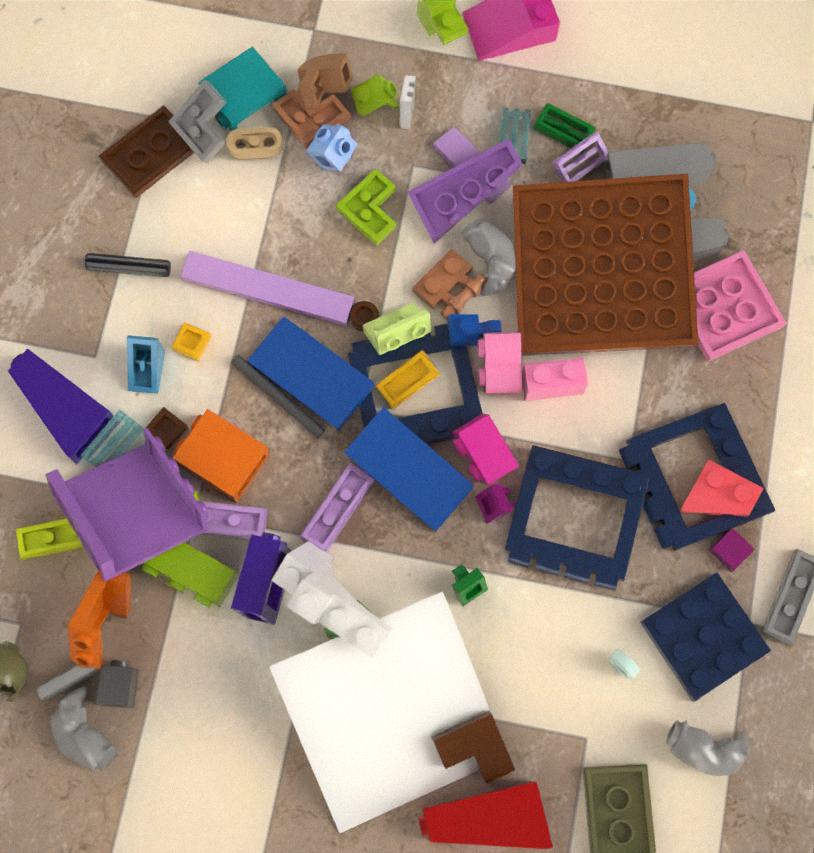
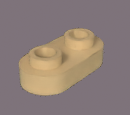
(255, 142)

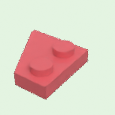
(721, 492)

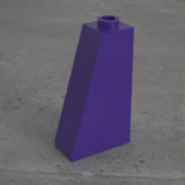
(61, 405)

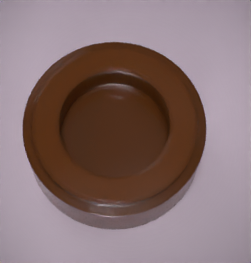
(363, 313)

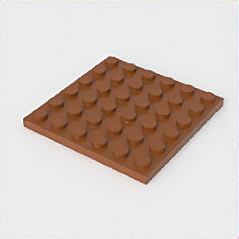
(605, 265)

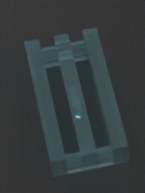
(516, 115)
(104, 434)

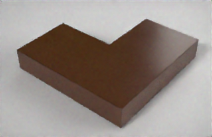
(479, 739)

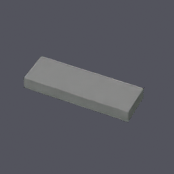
(791, 599)

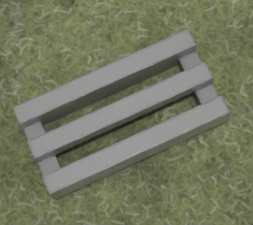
(65, 681)

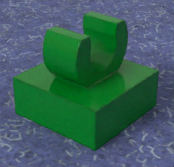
(468, 585)

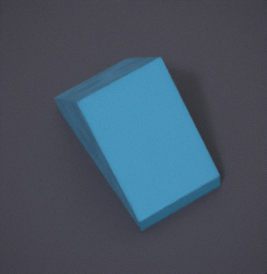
(144, 363)

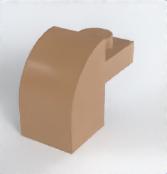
(323, 75)

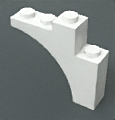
(323, 599)

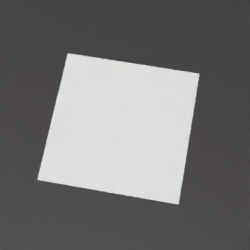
(374, 718)

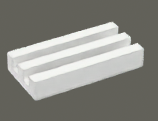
(407, 102)

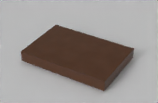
(146, 153)

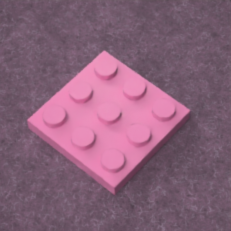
(732, 306)

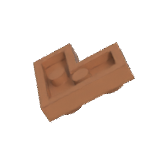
(306, 122)

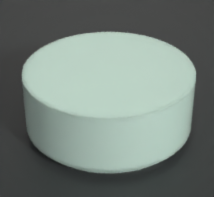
(623, 664)

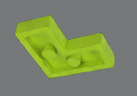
(363, 209)

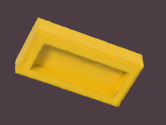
(408, 379)

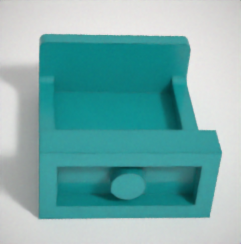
(246, 86)

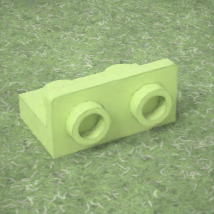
(397, 328)

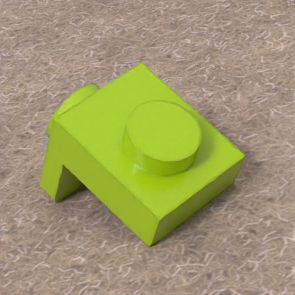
(374, 94)

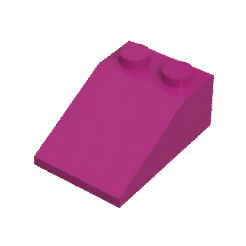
(510, 26)

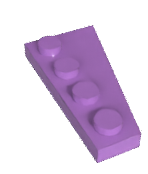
(458, 191)

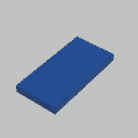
(311, 373)
(409, 469)

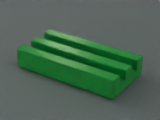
(560, 131)

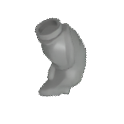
(496, 250)
(74, 737)
(711, 757)

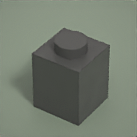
(117, 684)

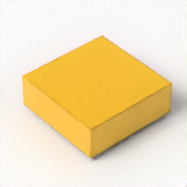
(191, 341)

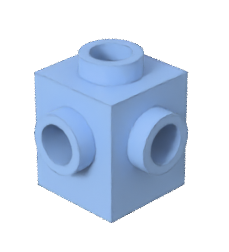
(332, 147)

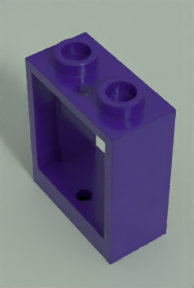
(255, 593)

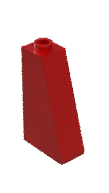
(493, 818)

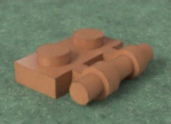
(443, 279)

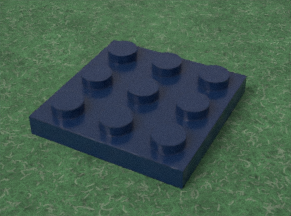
(705, 637)

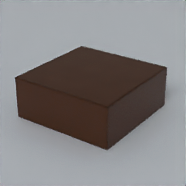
(167, 427)

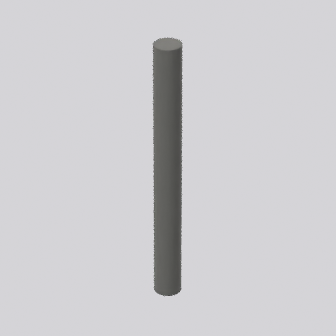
(279, 397)

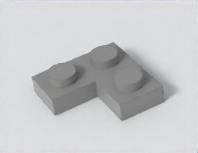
(193, 121)

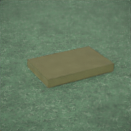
(619, 809)

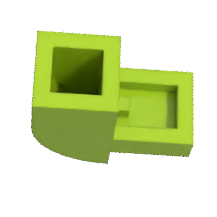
(442, 18)

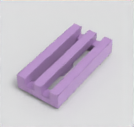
(562, 171)

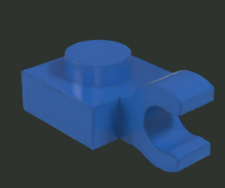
(466, 329)

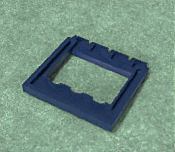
(432, 425)
(586, 475)
(661, 504)

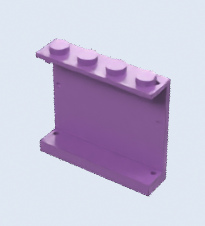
(130, 507)

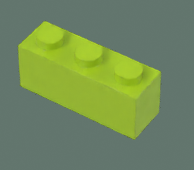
(193, 571)

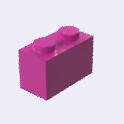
(484, 449)

